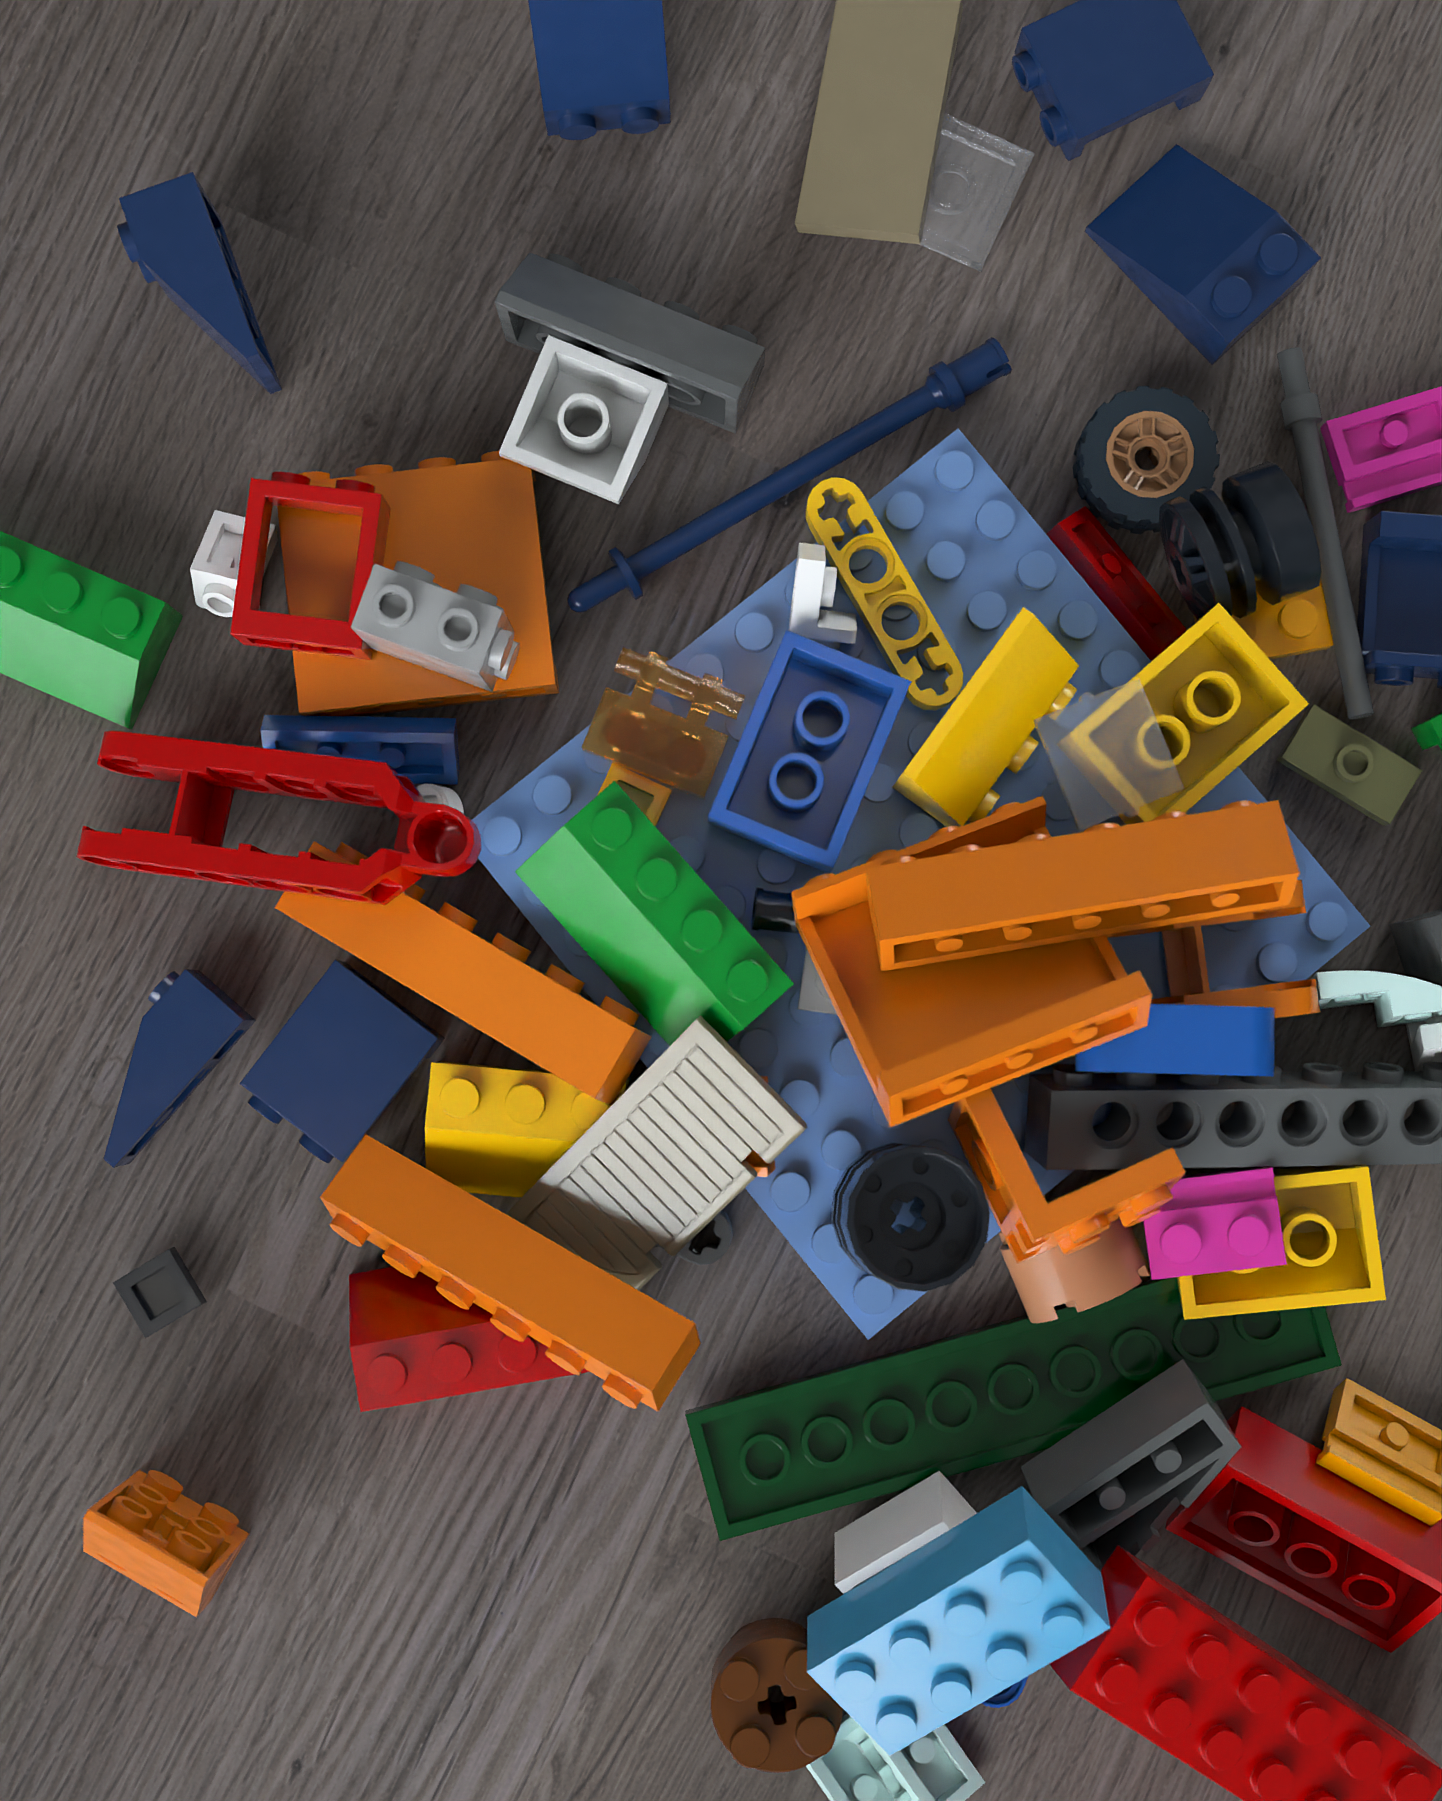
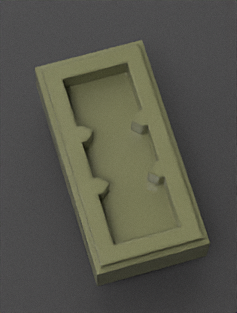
(1349, 765)

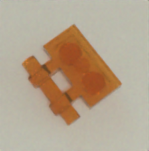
(657, 741)

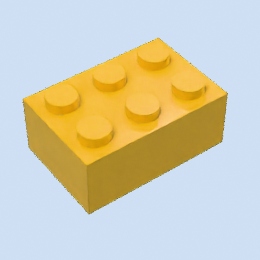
(1213, 705)

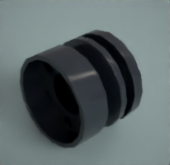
(1241, 544)
(947, 1209)

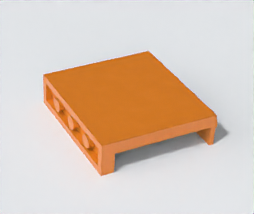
(458, 523)
(967, 1021)

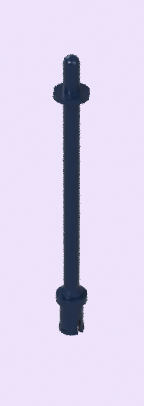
(943, 388)

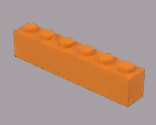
(1081, 884)
(481, 981)
(512, 1273)

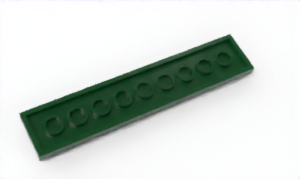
(976, 1400)

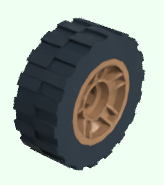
(1177, 444)

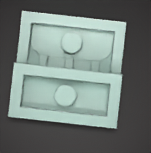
(1395, 996)
(923, 1771)

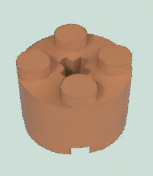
(1079, 1278)

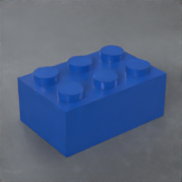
(808, 751)

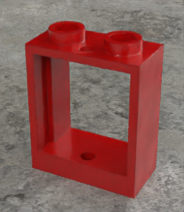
(295, 631)

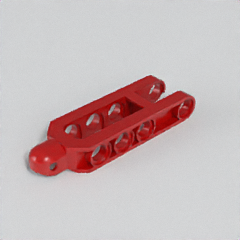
(428, 837)

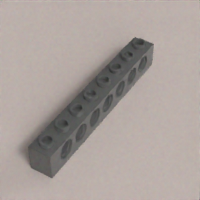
(1064, 1104)

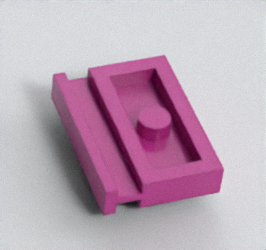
(1387, 449)
(1216, 1225)

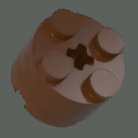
(753, 1728)

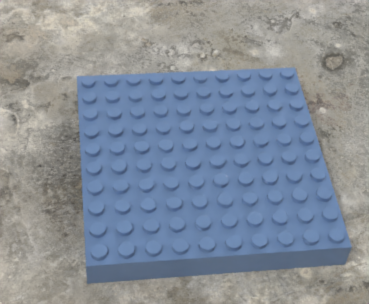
(976, 568)

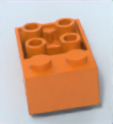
(164, 1539)

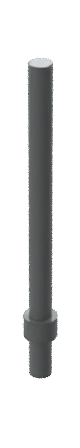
(1301, 415)

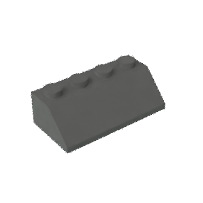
(705, 367)

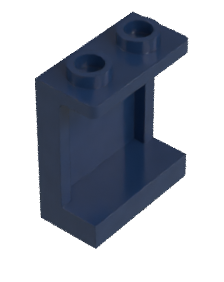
(1108, 66)
(1401, 598)
(339, 1062)

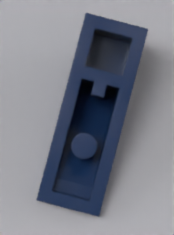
(173, 1053)

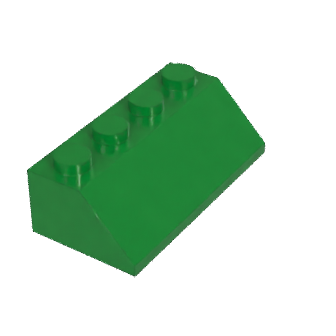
(79, 632)
(651, 921)

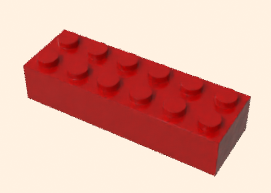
(1235, 1701)

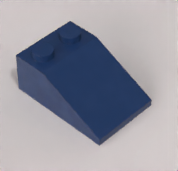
(601, 65)
(186, 250)
(1202, 250)

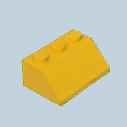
(990, 724)
(502, 1125)
(1327, 1248)

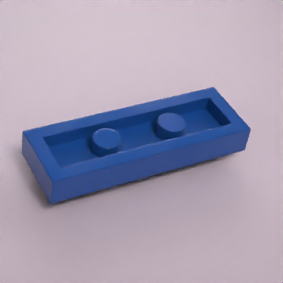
(412, 746)

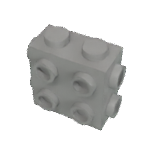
(436, 628)

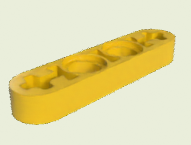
(891, 590)

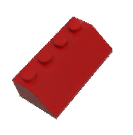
(423, 1347)
(1317, 1536)

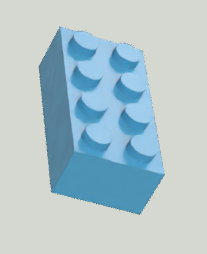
(956, 1622)

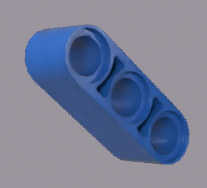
(1191, 1042)

